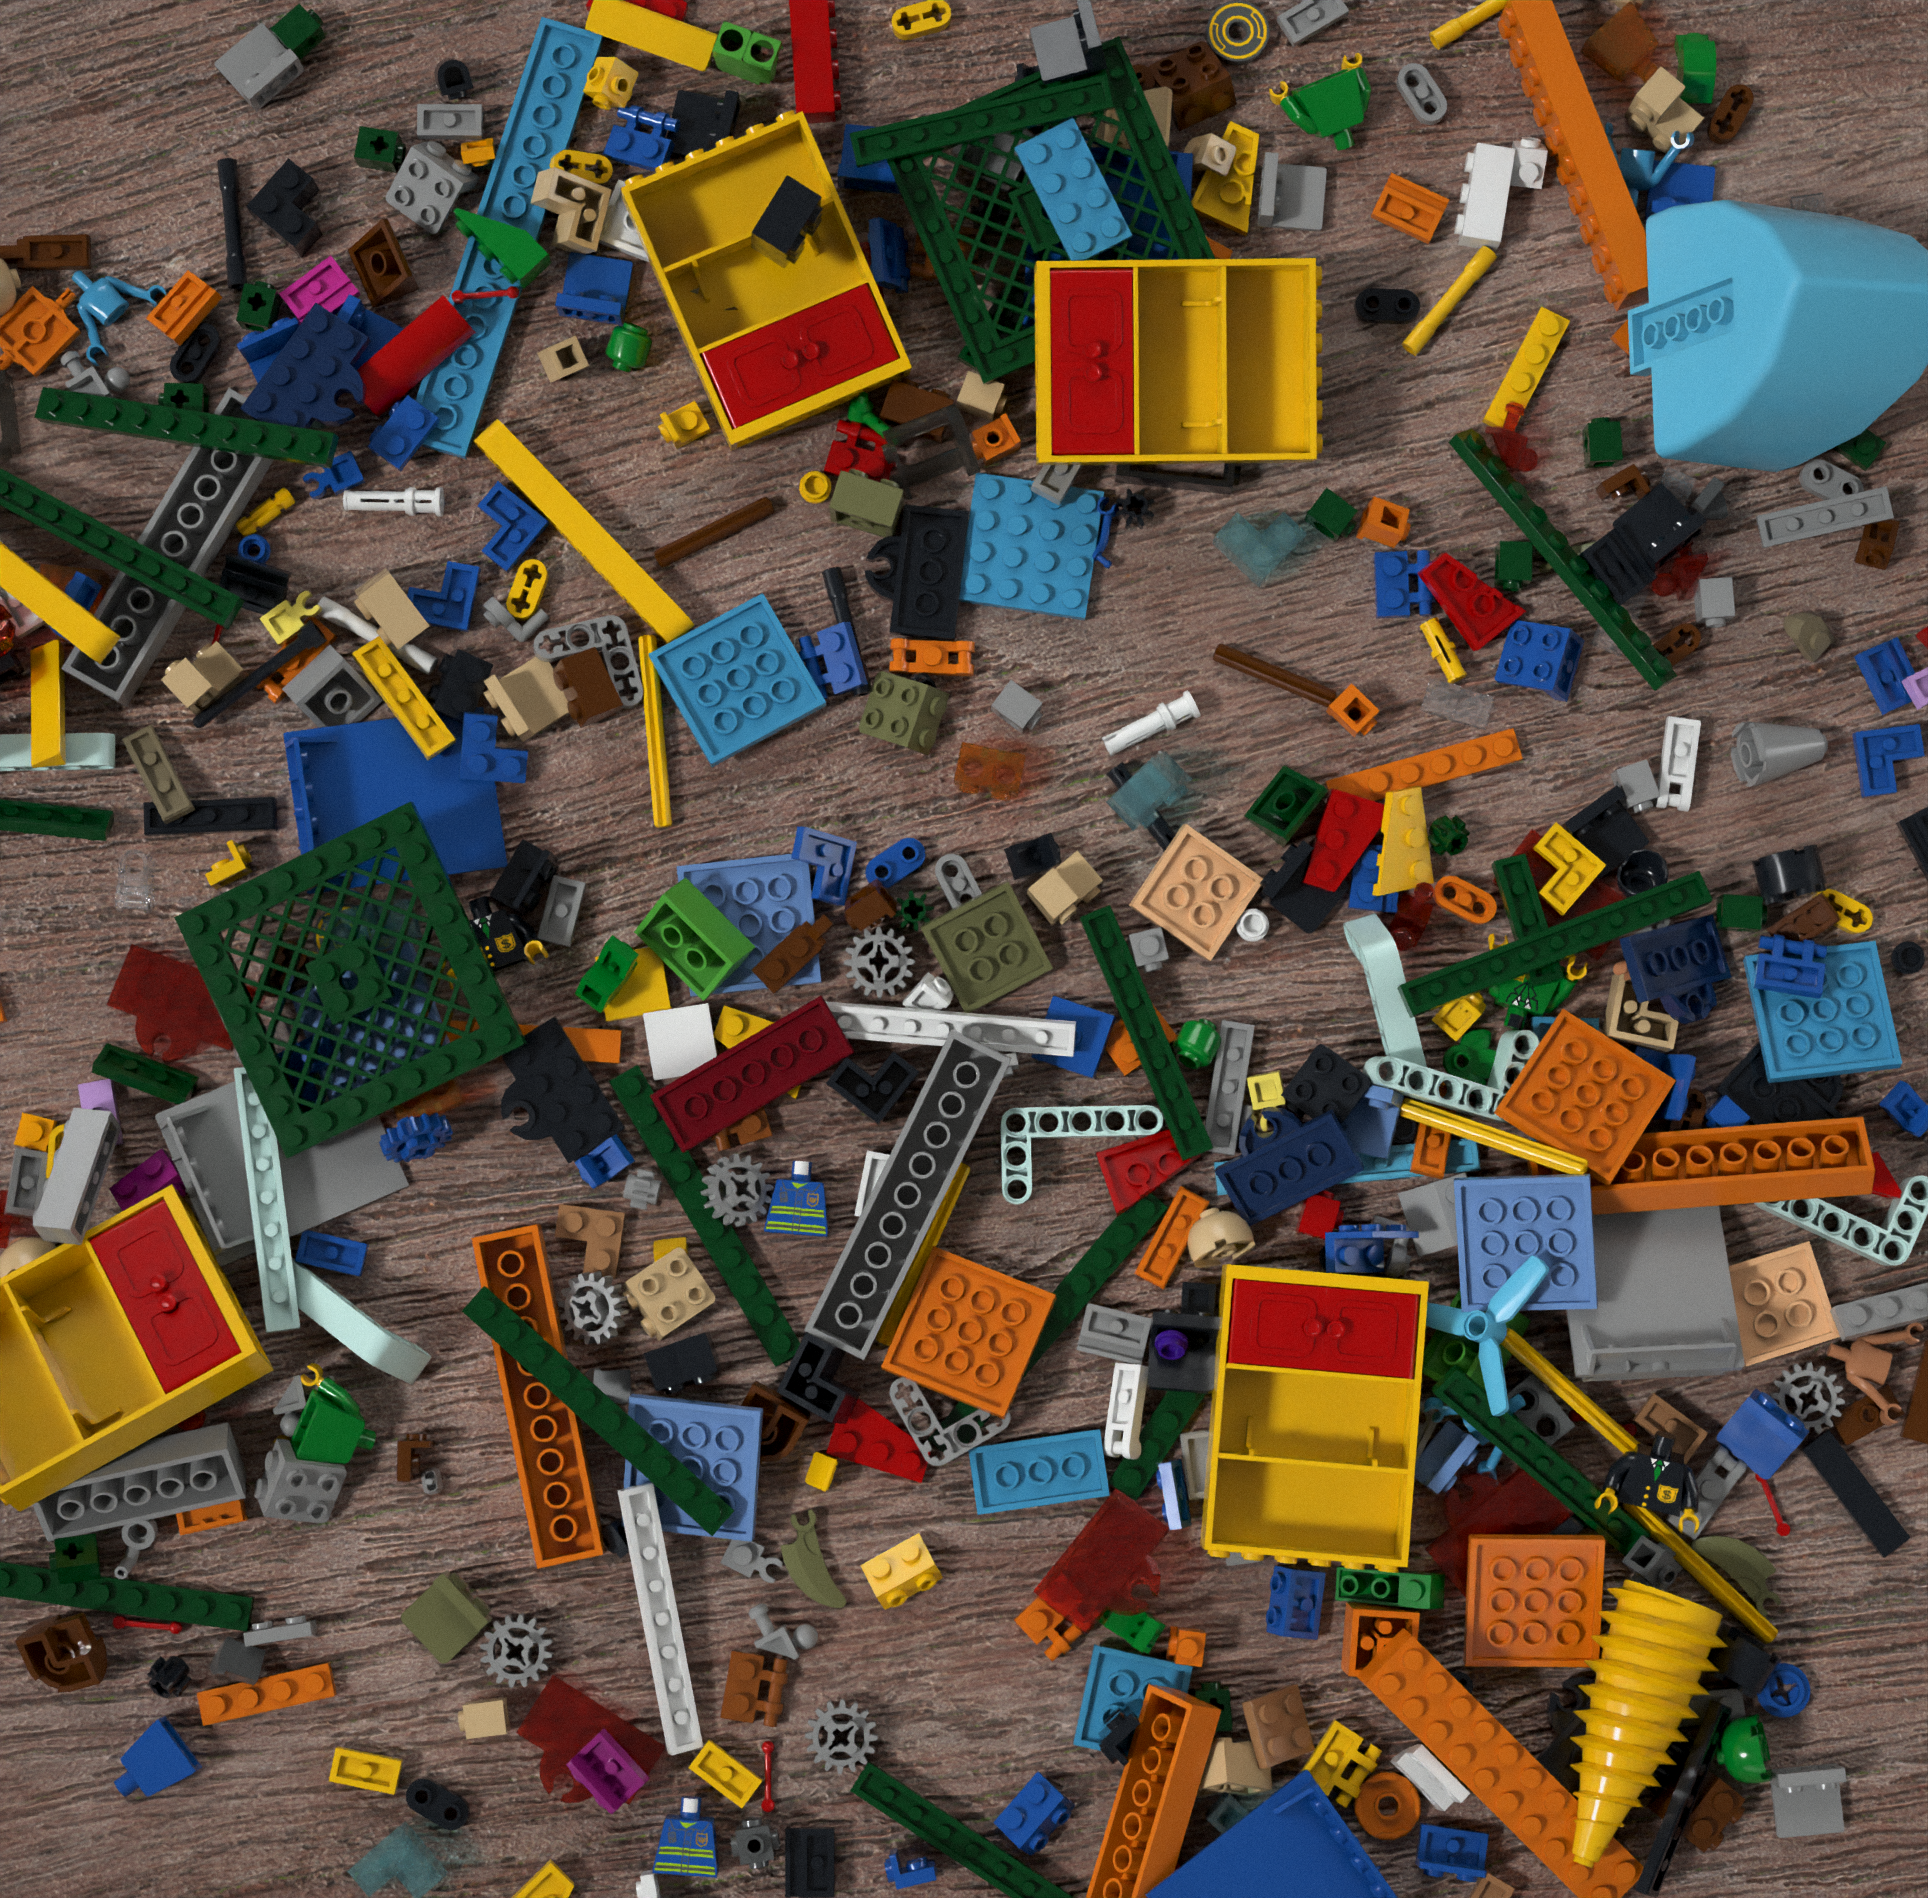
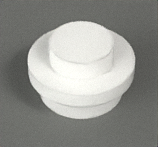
(1252, 925)

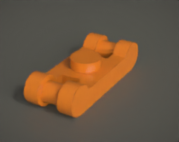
(932, 657)

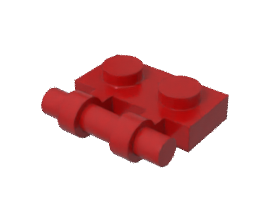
(848, 456)

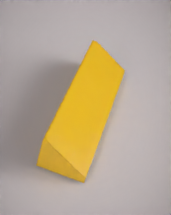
(652, 32)
(48, 705)

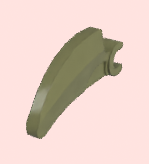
(1741, 1563)
(807, 1565)

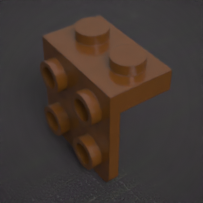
(1198, 84)

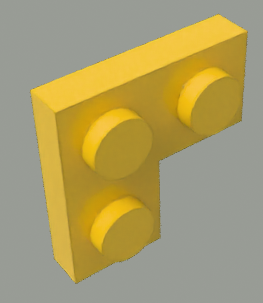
(1574, 866)

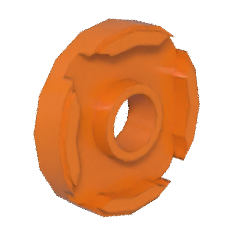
(1407, 1805)

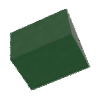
(1285, 805)

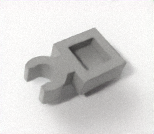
(746, 1556)

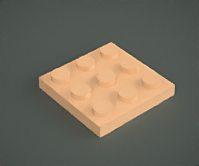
(1196, 892)
(1781, 1303)

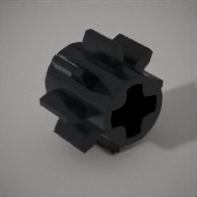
(980, 211)
(1139, 500)
(169, 1676)

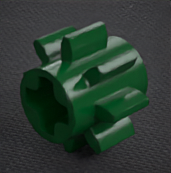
(1448, 835)
(919, 904)

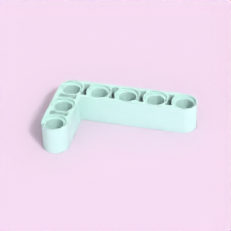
(83, 752)
(1384, 973)
(1458, 1089)
(1064, 1130)
(1848, 1223)
(356, 1329)

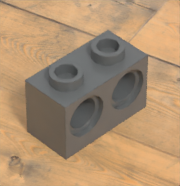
(1541, 1406)

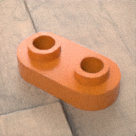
(1464, 899)

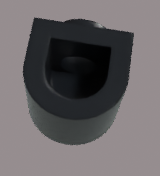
(452, 78)

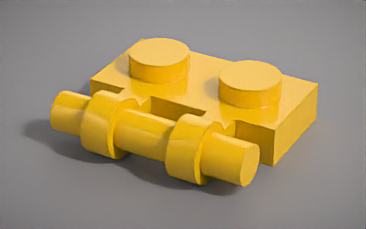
(1332, 1757)

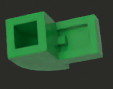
(1696, 67)
(607, 974)
(1138, 1630)

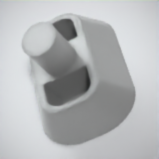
(431, 1480)

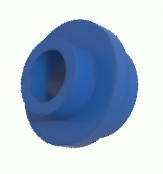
(254, 540)

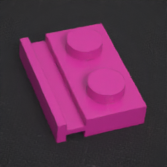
(322, 285)

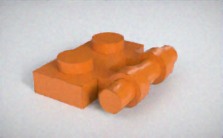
(1039, 1621)

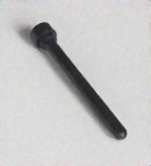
(308, 637)

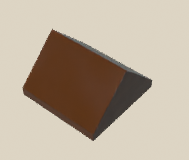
(382, 265)

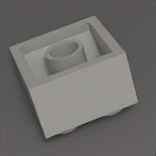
(331, 691)
(1432, 1213)

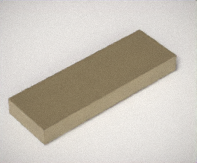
(158, 774)

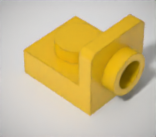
(683, 425)
(228, 871)
(1460, 1015)

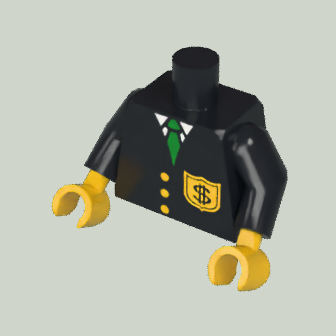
(502, 936)
(1654, 1480)

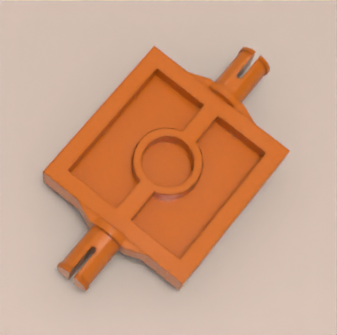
(36, 331)

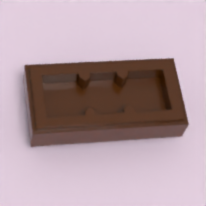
(1807, 920)
(1863, 1416)

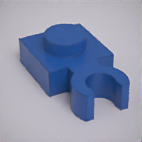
(342, 476)

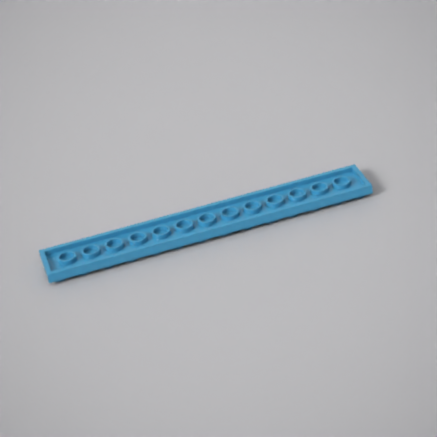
(535, 131)

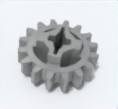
(863, 962)
(723, 1187)
(593, 1307)
(1813, 1383)
(526, 1663)
(852, 1747)

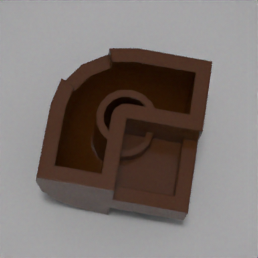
(781, 1421)
(64, 1653)

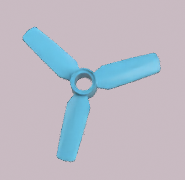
(1501, 1309)

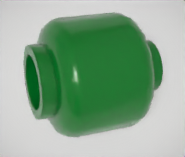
(629, 346)
(1196, 1043)

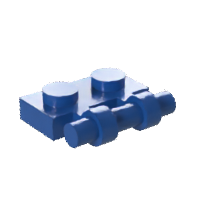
(639, 148)
(888, 255)
(1392, 585)
(840, 656)
(1790, 974)

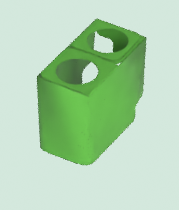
(749, 69)

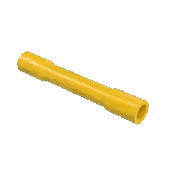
(1458, 26)
(1426, 328)

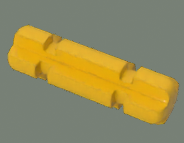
(265, 512)

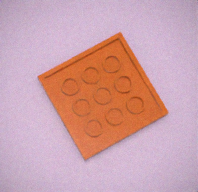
(1585, 1096)
(968, 1332)
(1533, 1600)

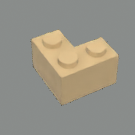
(1661, 112)
(579, 206)
(391, 608)
(205, 679)
(1064, 888)
(1632, 1023)
(1233, 1770)

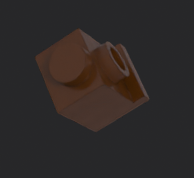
(869, 906)

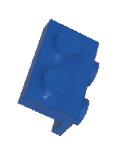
(403, 432)
(1034, 1814)
(1452, 1851)

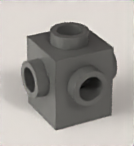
(1652, 1564)
(760, 1830)

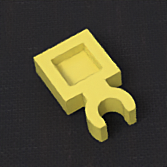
(285, 620)
(1266, 1092)

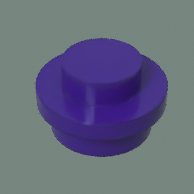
(1171, 1344)

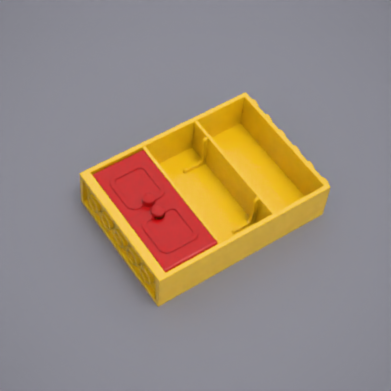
(800, 331)
(1177, 361)
(114, 1345)
(1314, 1417)

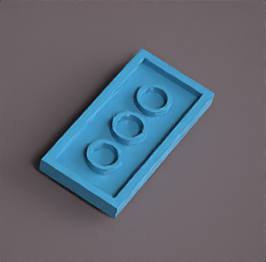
(1073, 191)
(1038, 1471)

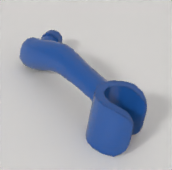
(1105, 530)

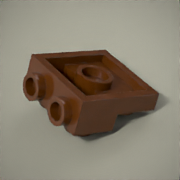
(1712, 1811)

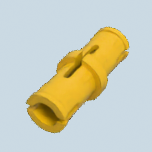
(1433, 630)

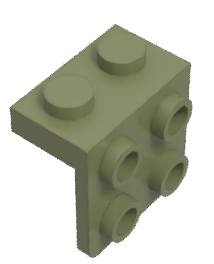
(903, 712)
(446, 1616)

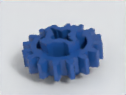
(416, 1137)

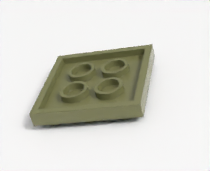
(986, 947)

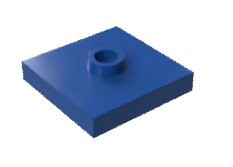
(1091, 1038)

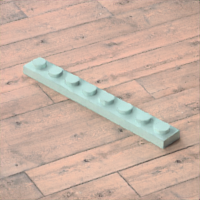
(267, 1210)

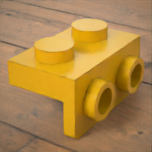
(901, 1572)

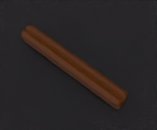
(714, 532)
(1274, 675)

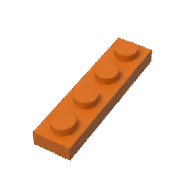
(267, 1694)

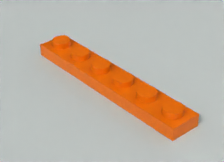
(1432, 767)

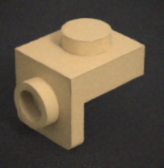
(1211, 153)

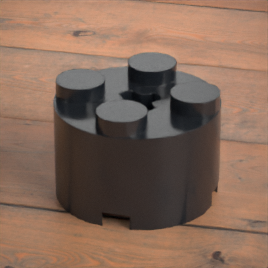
(1790, 873)
(1742, 1661)

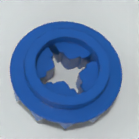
(1797, 1696)

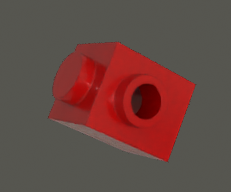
(1319, 1215)

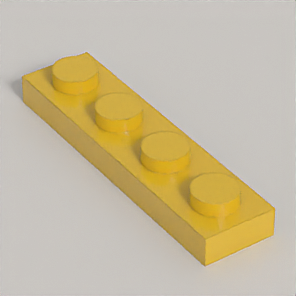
(1527, 365)
(403, 698)

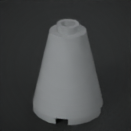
(1774, 750)

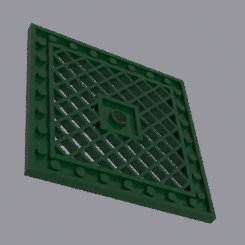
(1001, 357)
(203, 932)

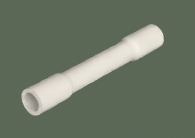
(344, 618)

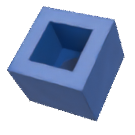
(1725, 1114)

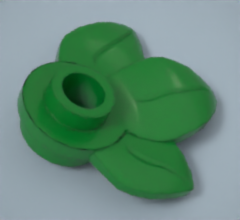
(1476, 1056)

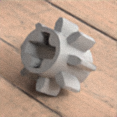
(642, 1189)

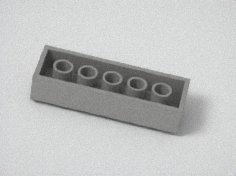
(149, 1483)

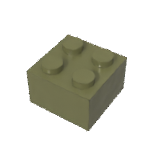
(867, 503)

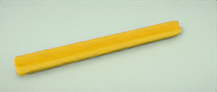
(655, 734)
(1493, 1137)
(896, 1311)
(1568, 1392)
(1705, 1574)

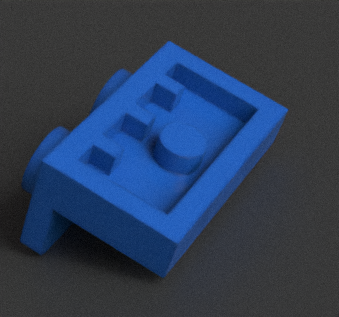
(1295, 1602)
(916, 1871)

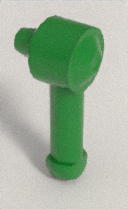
(861, 411)

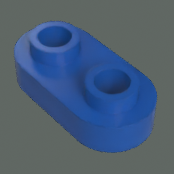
(896, 864)

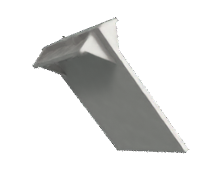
(316, 1183)
(1660, 1299)

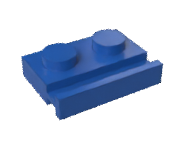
(1884, 670)
(1363, 877)

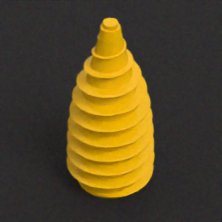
(1637, 1703)

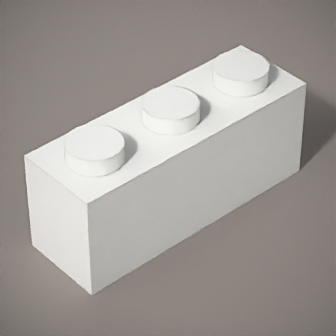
(1485, 196)

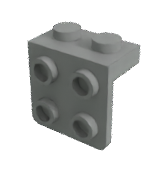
(429, 185)
(297, 1487)

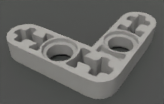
(597, 639)
(948, 1435)

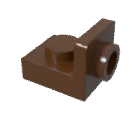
(1618, 484)
(1877, 544)
(407, 1461)

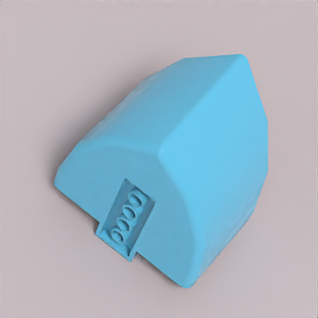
(1774, 330)

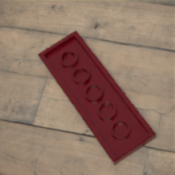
(752, 1074)

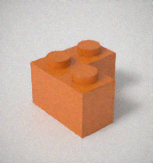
(1369, 1629)

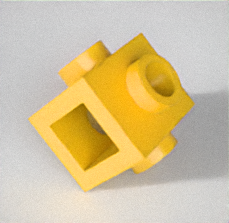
(610, 83)

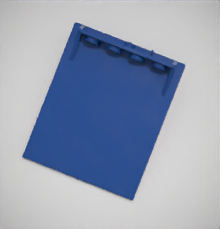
(372, 767)
(1281, 1850)

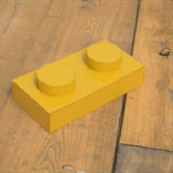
(365, 1770)
(725, 1773)

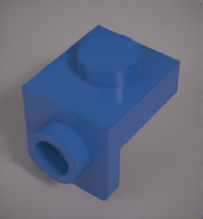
(1906, 1109)
(604, 1162)

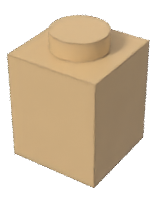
(563, 359)
(980, 398)
(484, 1718)

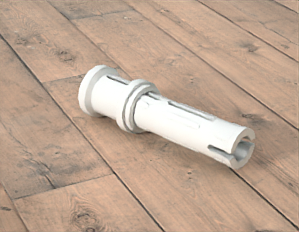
(355, 501)
(1165, 717)

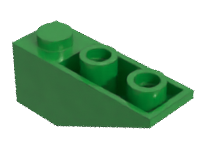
(511, 247)
(1399, 1589)

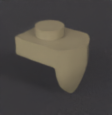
(1808, 634)

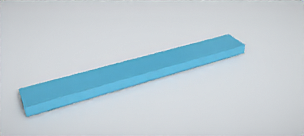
(1462, 1157)

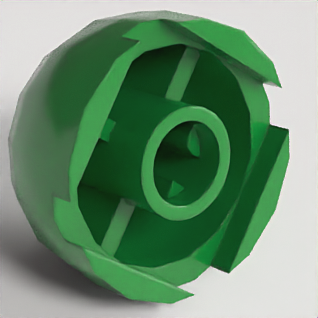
(1745, 1750)

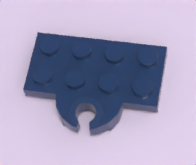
(311, 375)
(1678, 967)
(1286, 1163)

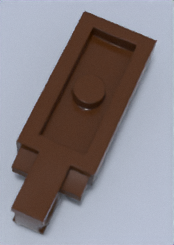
(49, 252)
(792, 954)

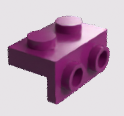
(147, 1179)
(607, 1771)

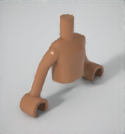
(1872, 1364)

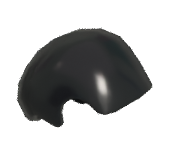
(1641, 872)

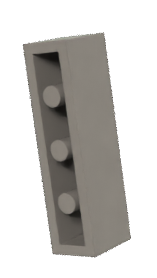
(76, 1176)

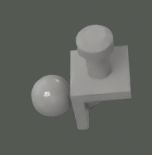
(90, 380)
(293, 1400)
(780, 1639)

